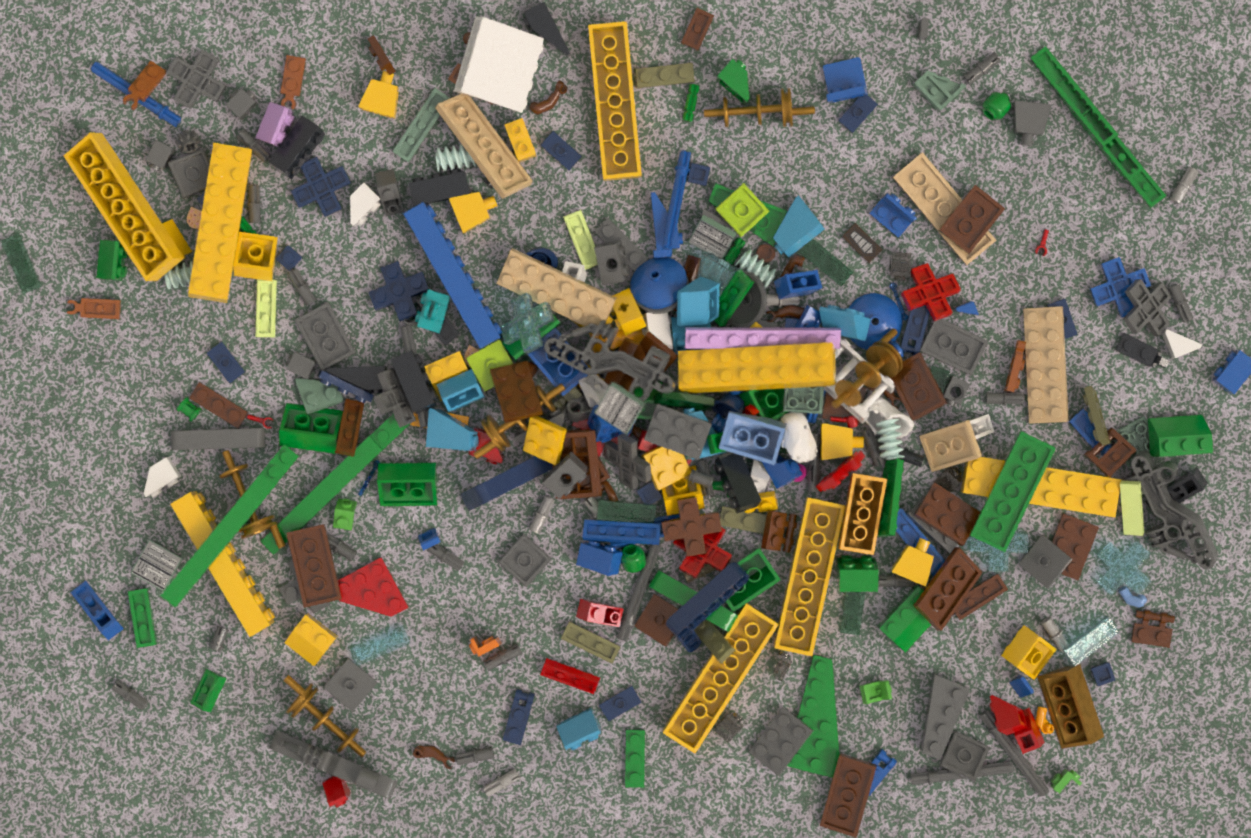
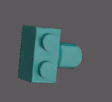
(433, 311)

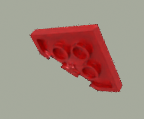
(373, 589)

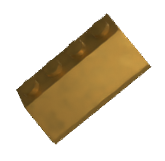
(862, 513)
(1071, 707)

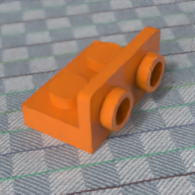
(487, 645)

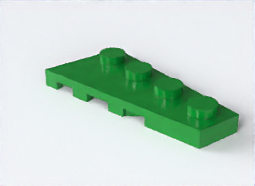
(766, 227)
(890, 506)

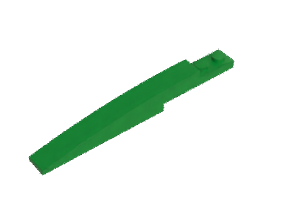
(1097, 127)
(336, 481)
(229, 526)

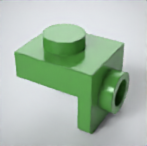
(344, 514)
(875, 691)
(1061, 780)

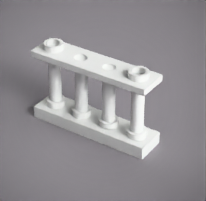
(861, 411)

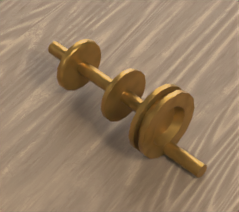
(785, 108)
(880, 359)
(496, 432)
(256, 526)
(302, 701)

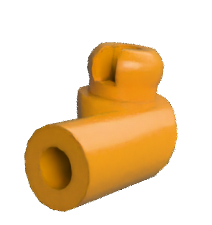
(1041, 721)

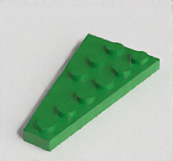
(818, 711)

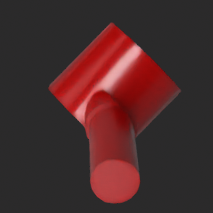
(1043, 242)
(260, 420)
(851, 420)

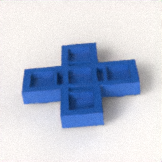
(1116, 285)

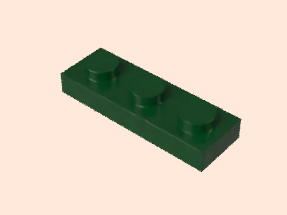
(684, 400)

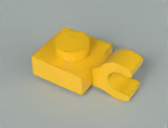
(768, 502)

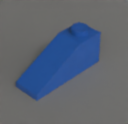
(660, 219)
(97, 610)

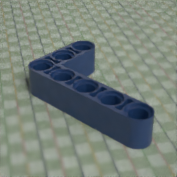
(505, 482)
(704, 604)

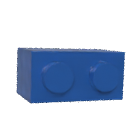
(798, 284)
(1234, 372)
(599, 557)

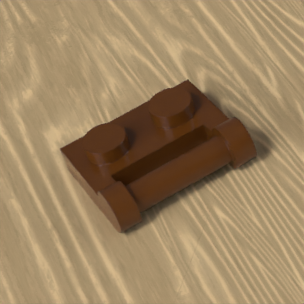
(1114, 457)

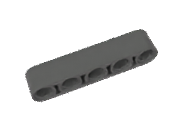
(218, 439)

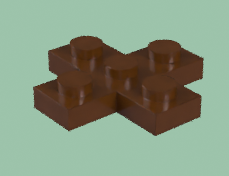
(691, 526)

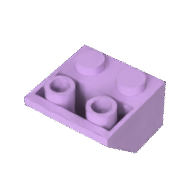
(274, 124)

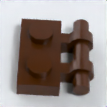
(774, 531)
(1150, 634)

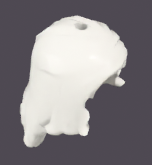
(883, 410)
(798, 437)

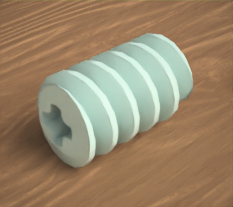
(452, 158)
(751, 265)
(178, 276)
(889, 439)

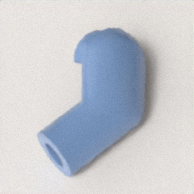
(1136, 601)

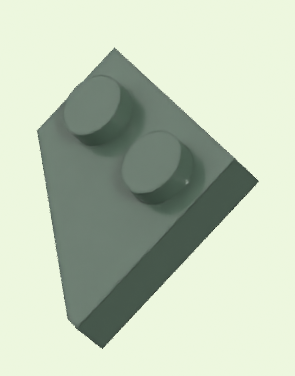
(938, 89)
(317, 395)

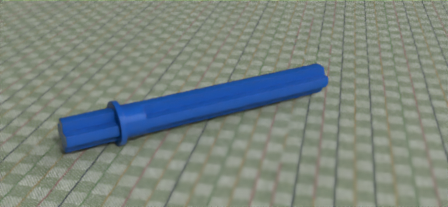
(162, 111)
(676, 199)

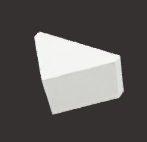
(1178, 344)
(982, 426)

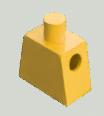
(381, 97)
(472, 210)
(838, 442)
(914, 563)

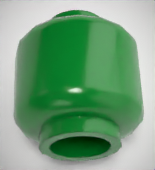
(996, 106)
(633, 558)

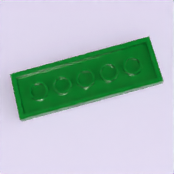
(1012, 491)

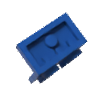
(845, 80)
(893, 214)
(603, 429)

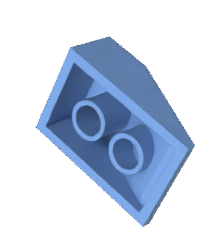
(753, 436)

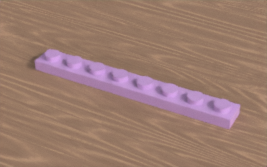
(754, 337)

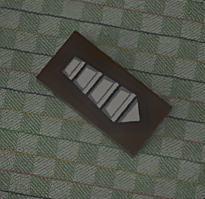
(862, 243)

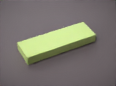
(581, 238)
(266, 308)
(1132, 508)

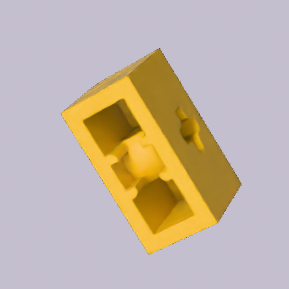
(520, 140)
(627, 312)

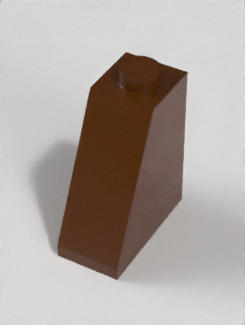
(624, 380)

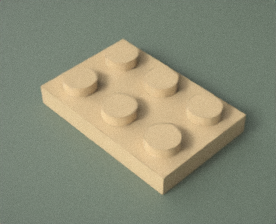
(950, 446)

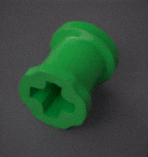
(189, 409)

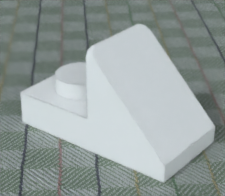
(593, 389)
(759, 476)

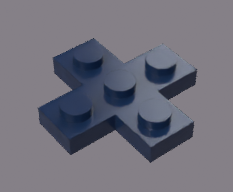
(321, 187)
(399, 291)

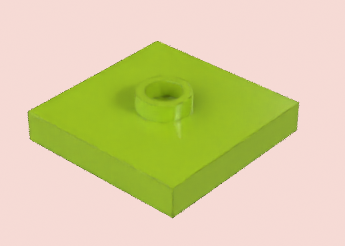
(742, 210)
(486, 359)

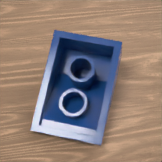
(554, 369)

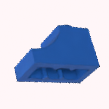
(783, 471)

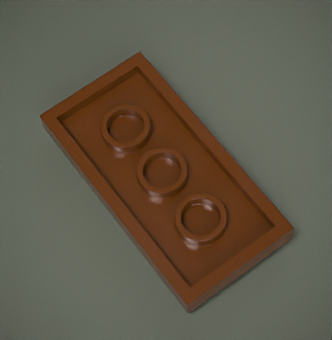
(314, 565)
(948, 589)
(848, 795)

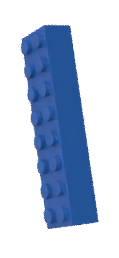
(452, 275)

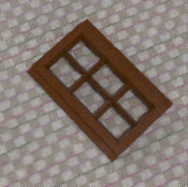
(593, 464)

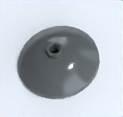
(750, 311)

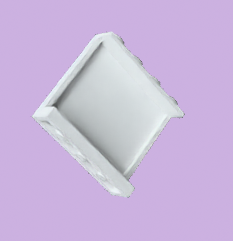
(499, 64)

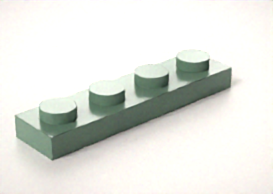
(420, 126)

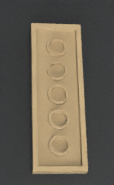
(484, 145)
(935, 200)
(563, 292)
(1046, 365)

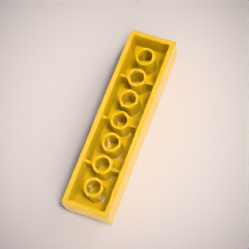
(615, 101)
(123, 206)
(220, 223)
(757, 368)
(1056, 488)
(226, 567)
(809, 576)
(718, 680)

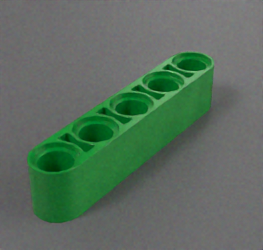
(681, 594)

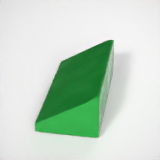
(208, 690)

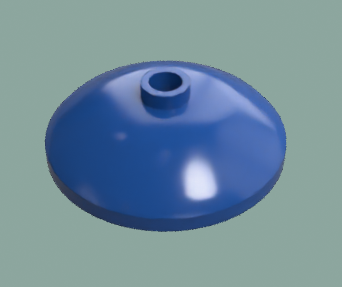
(658, 291)
(884, 310)

